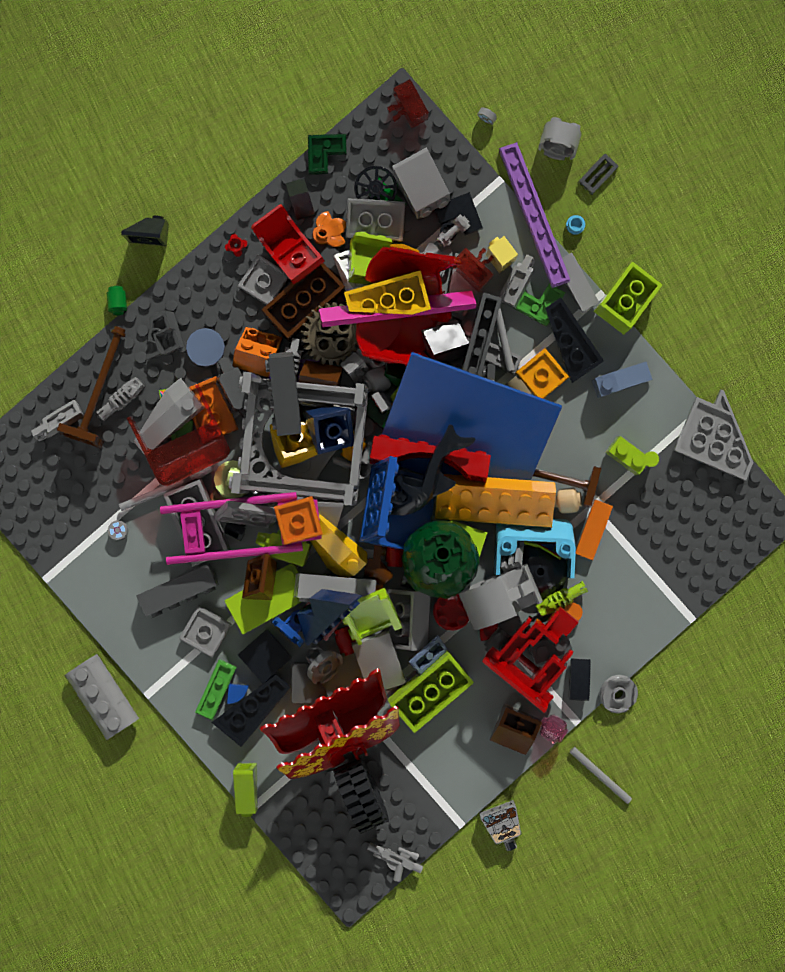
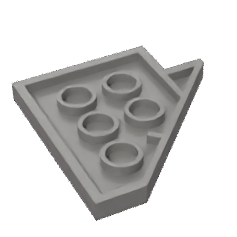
(715, 437)

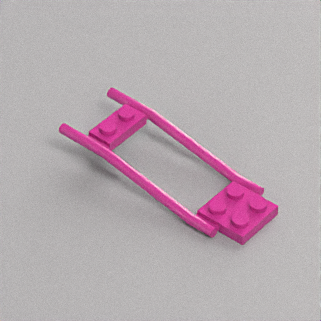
(194, 536)

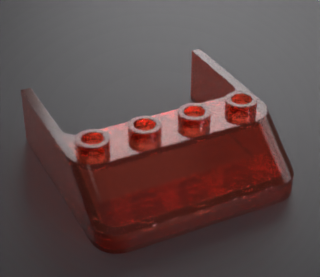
(187, 453)

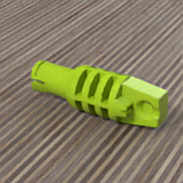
(560, 599)

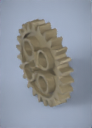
(329, 352)

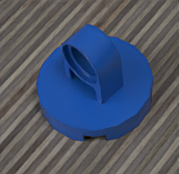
(290, 628)

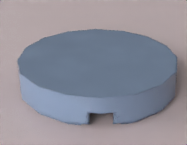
(205, 347)

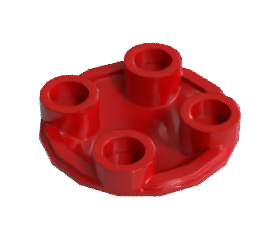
(450, 613)

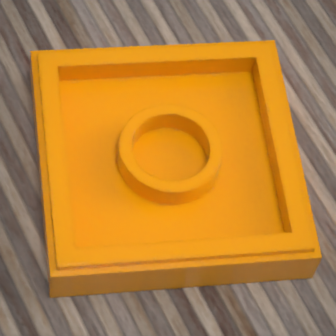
(542, 374)

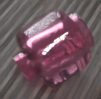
(553, 729)

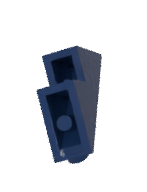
(325, 612)

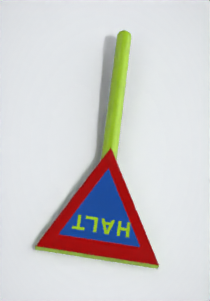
(549, 547)

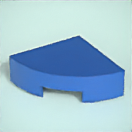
(236, 692)

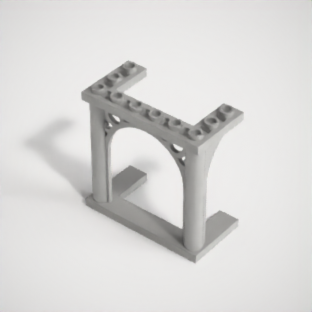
(250, 481)

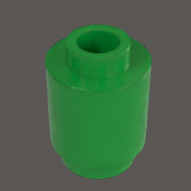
(116, 300)

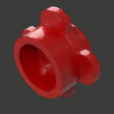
(234, 239)

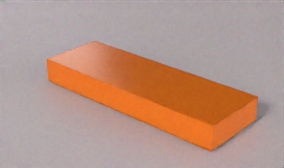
(593, 529)

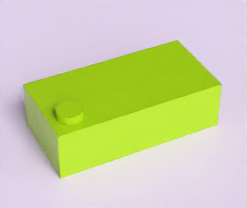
(252, 613)
(431, 691)

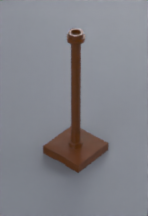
(82, 433)
(588, 486)

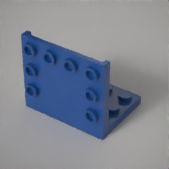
(378, 524)

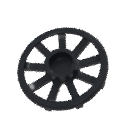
(375, 186)

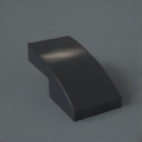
(579, 679)

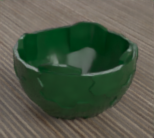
(440, 576)

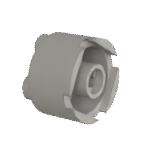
(560, 139)

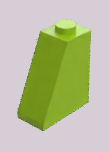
(245, 789)

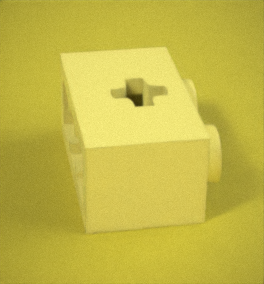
(503, 253)

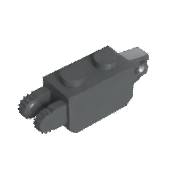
(229, 386)

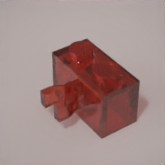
(409, 103)
(473, 270)

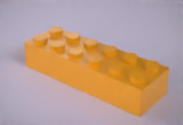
(498, 501)

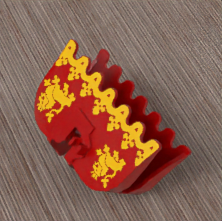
(358, 716)

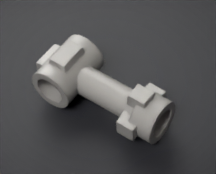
(460, 224)

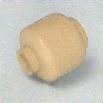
(568, 500)

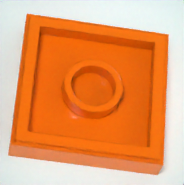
(298, 520)

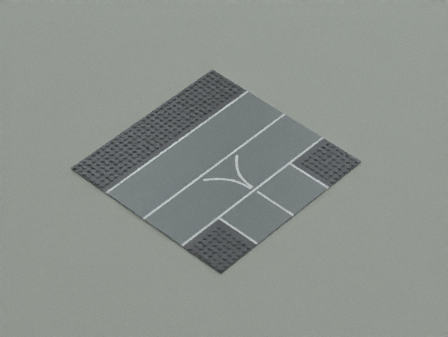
(664, 557)

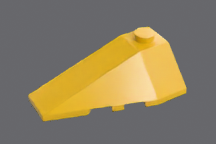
(339, 551)

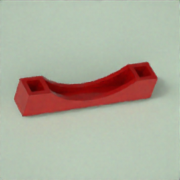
(471, 465)

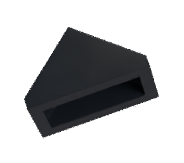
(300, 199)

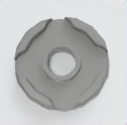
(611, 686)

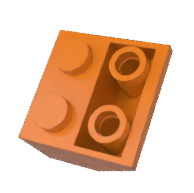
(254, 350)

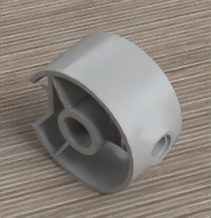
(500, 597)

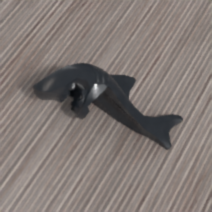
(419, 492)

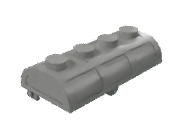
(101, 696)

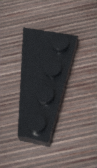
(573, 343)
(246, 715)

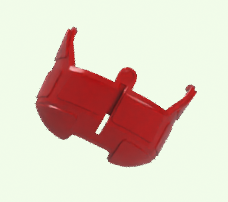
(397, 338)

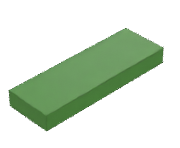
(215, 689)

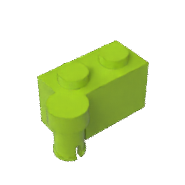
(630, 456)

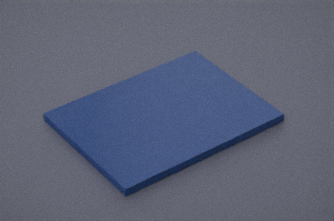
(500, 418)

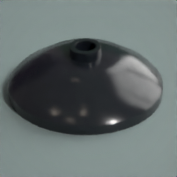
(554, 569)

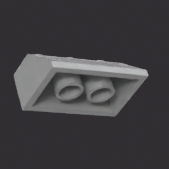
(414, 617)

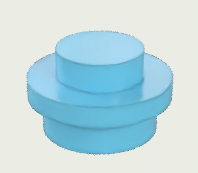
(575, 224)

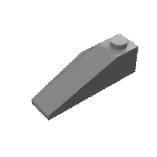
(170, 414)

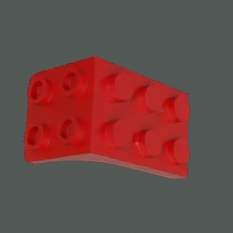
(287, 244)

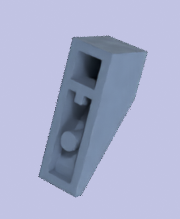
(621, 379)

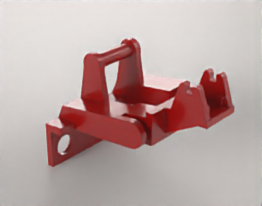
(543, 677)

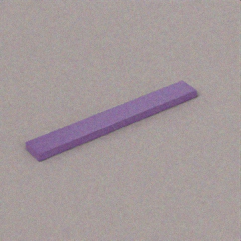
(534, 215)

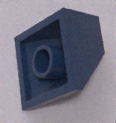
(330, 428)

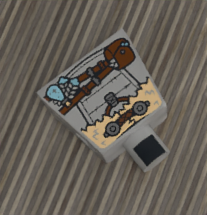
(502, 824)

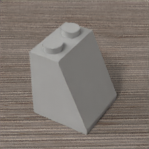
(421, 183)

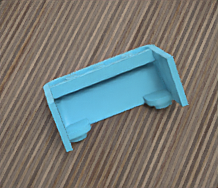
(561, 532)

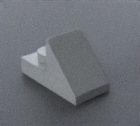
(355, 368)

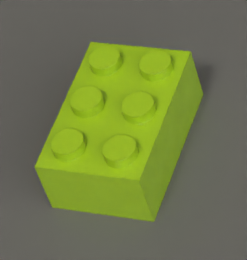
(628, 298)

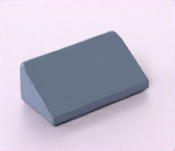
(428, 655)

